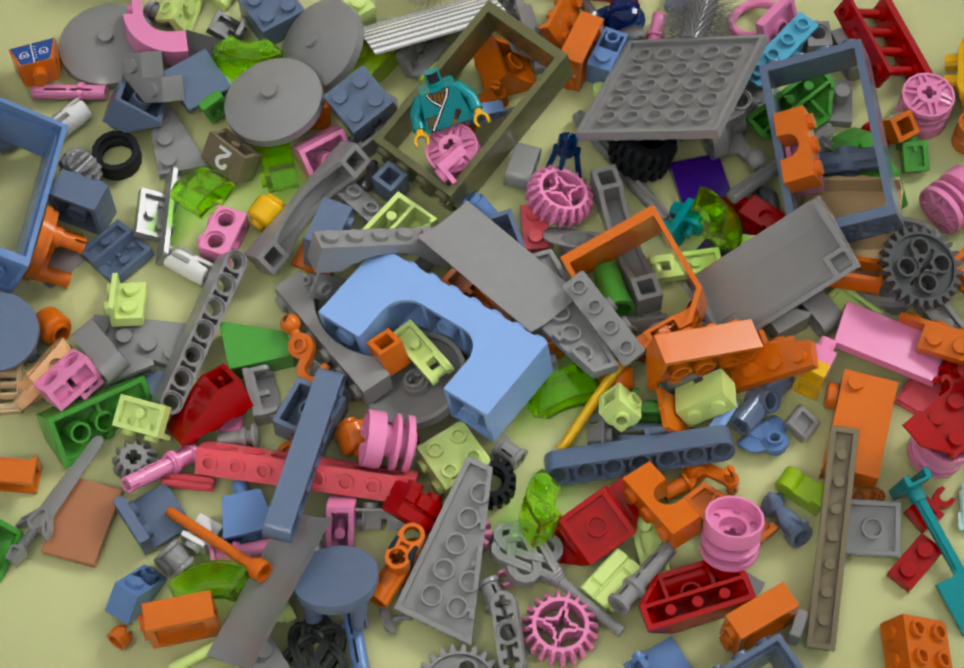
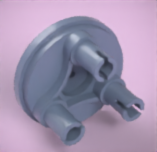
(17, 332)
(338, 583)

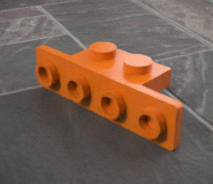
(937, 338)

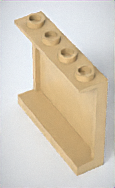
(854, 195)

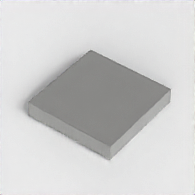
(874, 529)

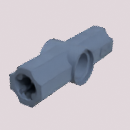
(849, 161)
(758, 404)

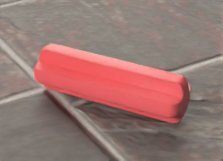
(189, 481)

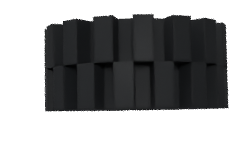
(508, 485)

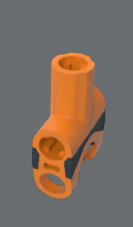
(399, 562)

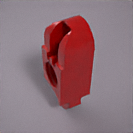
(755, 214)

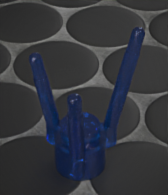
(566, 148)

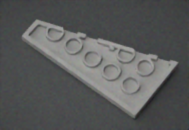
(574, 333)
(447, 572)

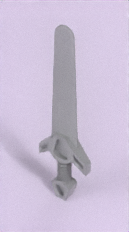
(42, 519)

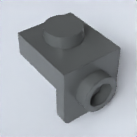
(224, 26)

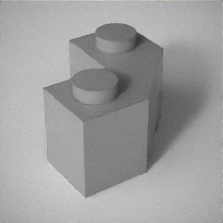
(147, 78)

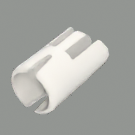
(73, 115)
(188, 265)

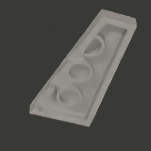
(152, 340)

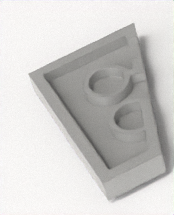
(175, 147)

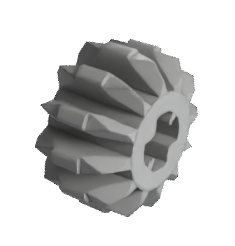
(81, 161)
(133, 453)

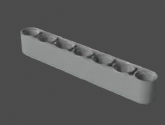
(209, 325)

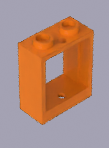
(580, 46)
(758, 618)
(179, 619)

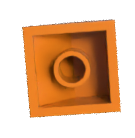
(499, 63)

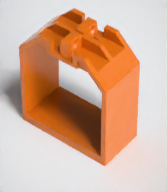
(626, 237)

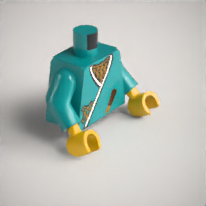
(442, 105)

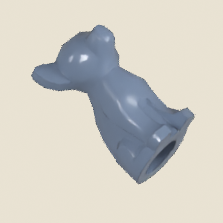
(795, 530)

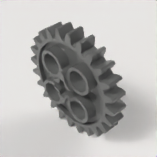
(900, 252)

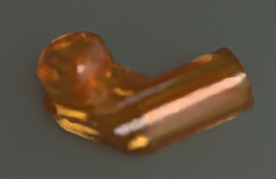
(869, 493)

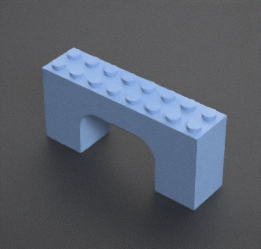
(504, 358)

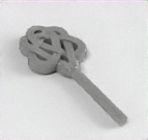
(527, 565)

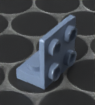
(147, 518)

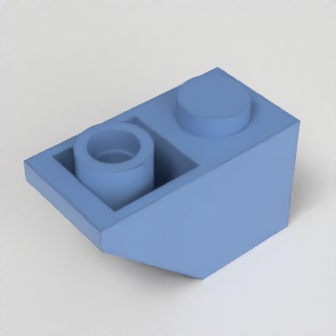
(605, 55)
(132, 591)

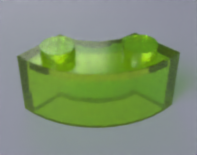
(236, 55)
(278, 168)
(201, 191)
(720, 220)
(562, 391)
(538, 511)
(221, 577)

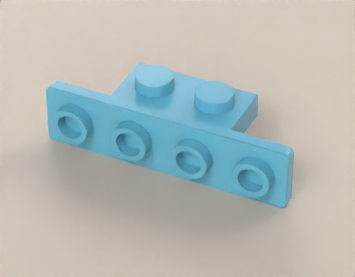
(785, 44)

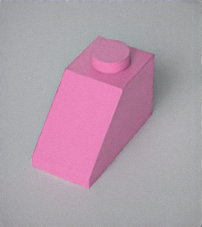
(342, 527)

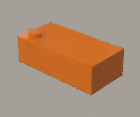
(865, 405)

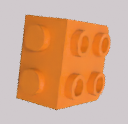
(915, 643)

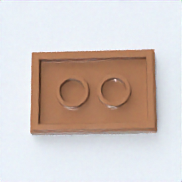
(83, 523)

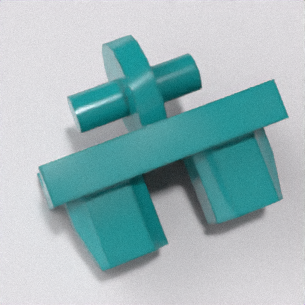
(684, 221)

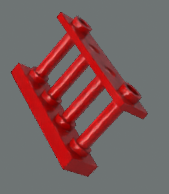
(890, 28)

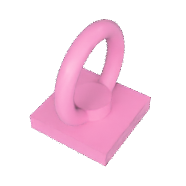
(771, 23)

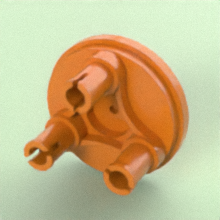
(48, 238)

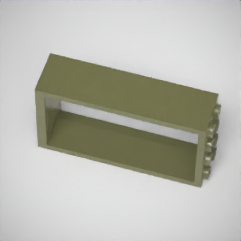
(510, 131)

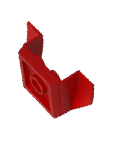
(941, 423)
(597, 526)

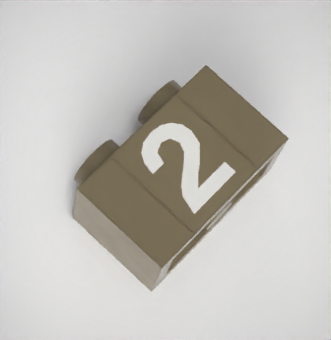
(231, 156)

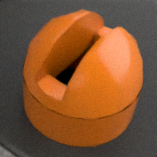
(120, 637)

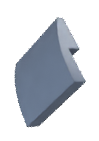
(117, 252)

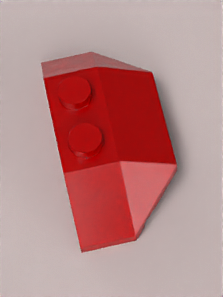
(693, 597)

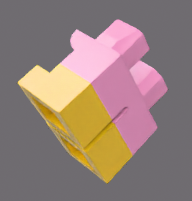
(811, 382)

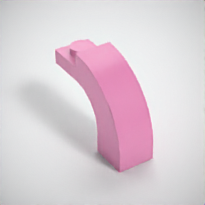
(146, 38)

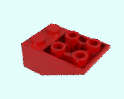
(209, 405)

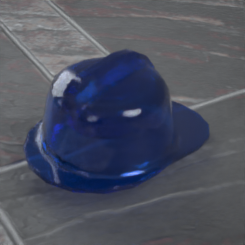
(622, 14)

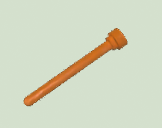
(257, 568)

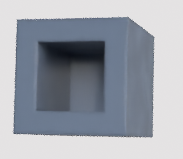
(389, 181)

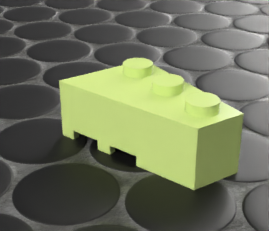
(401, 213)

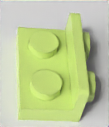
(179, 13)
(125, 302)
(142, 417)

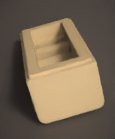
(18, 373)

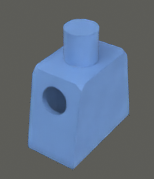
(243, 514)

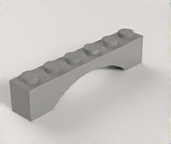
(279, 237)
(339, 249)
(635, 269)
(364, 373)

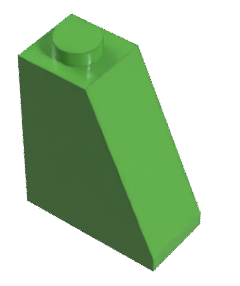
(255, 346)

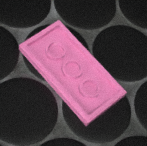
(884, 343)

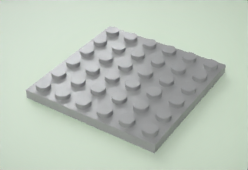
(672, 89)

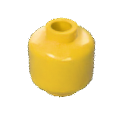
(264, 210)

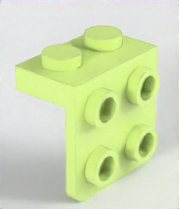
(445, 454)

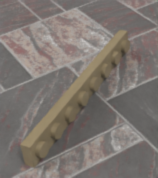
(832, 539)

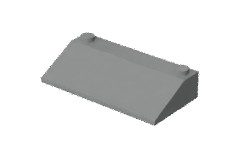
(777, 268)

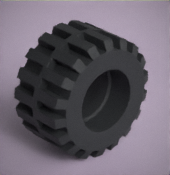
(642, 159)

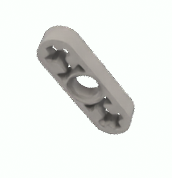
(497, 612)

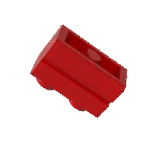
(412, 505)

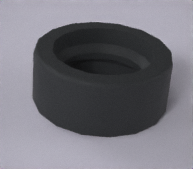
(110, 140)

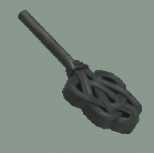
(312, 635)

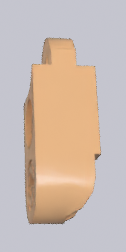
(40, 367)

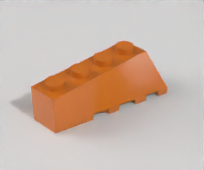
(700, 350)

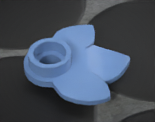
(767, 437)

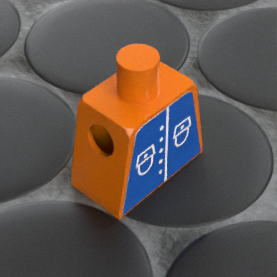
(37, 62)

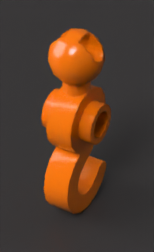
(300, 346)

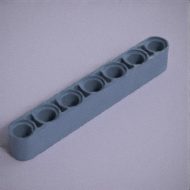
(304, 456)
(624, 456)

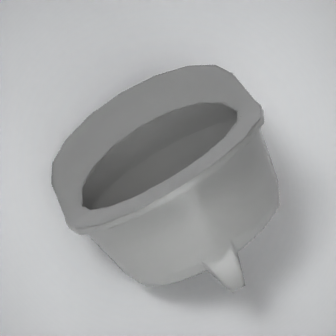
(567, 238)

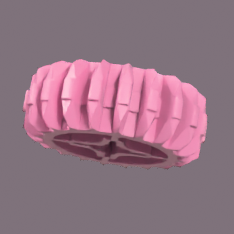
(556, 202)
(570, 631)

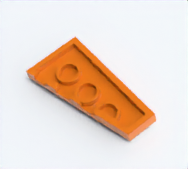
(774, 363)

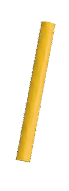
(588, 409)

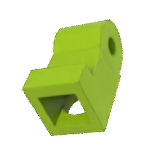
(801, 489)

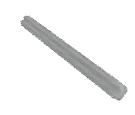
(768, 171)
(639, 188)

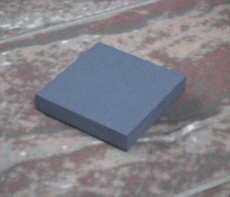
(200, 79)

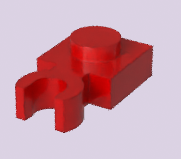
(949, 376)
(935, 504)

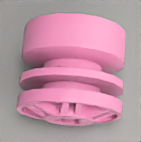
(930, 101)
(445, 138)
(944, 201)
(392, 441)
(937, 462)
(731, 533)

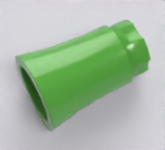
(611, 283)

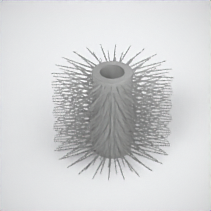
(697, 18)

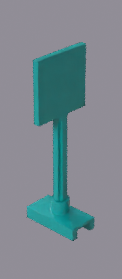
(953, 588)

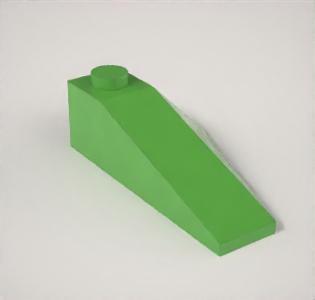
(83, 420)

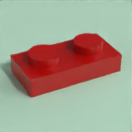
(914, 563)

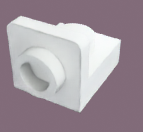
(195, 544)

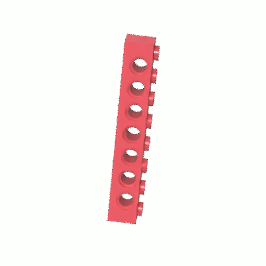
(266, 465)

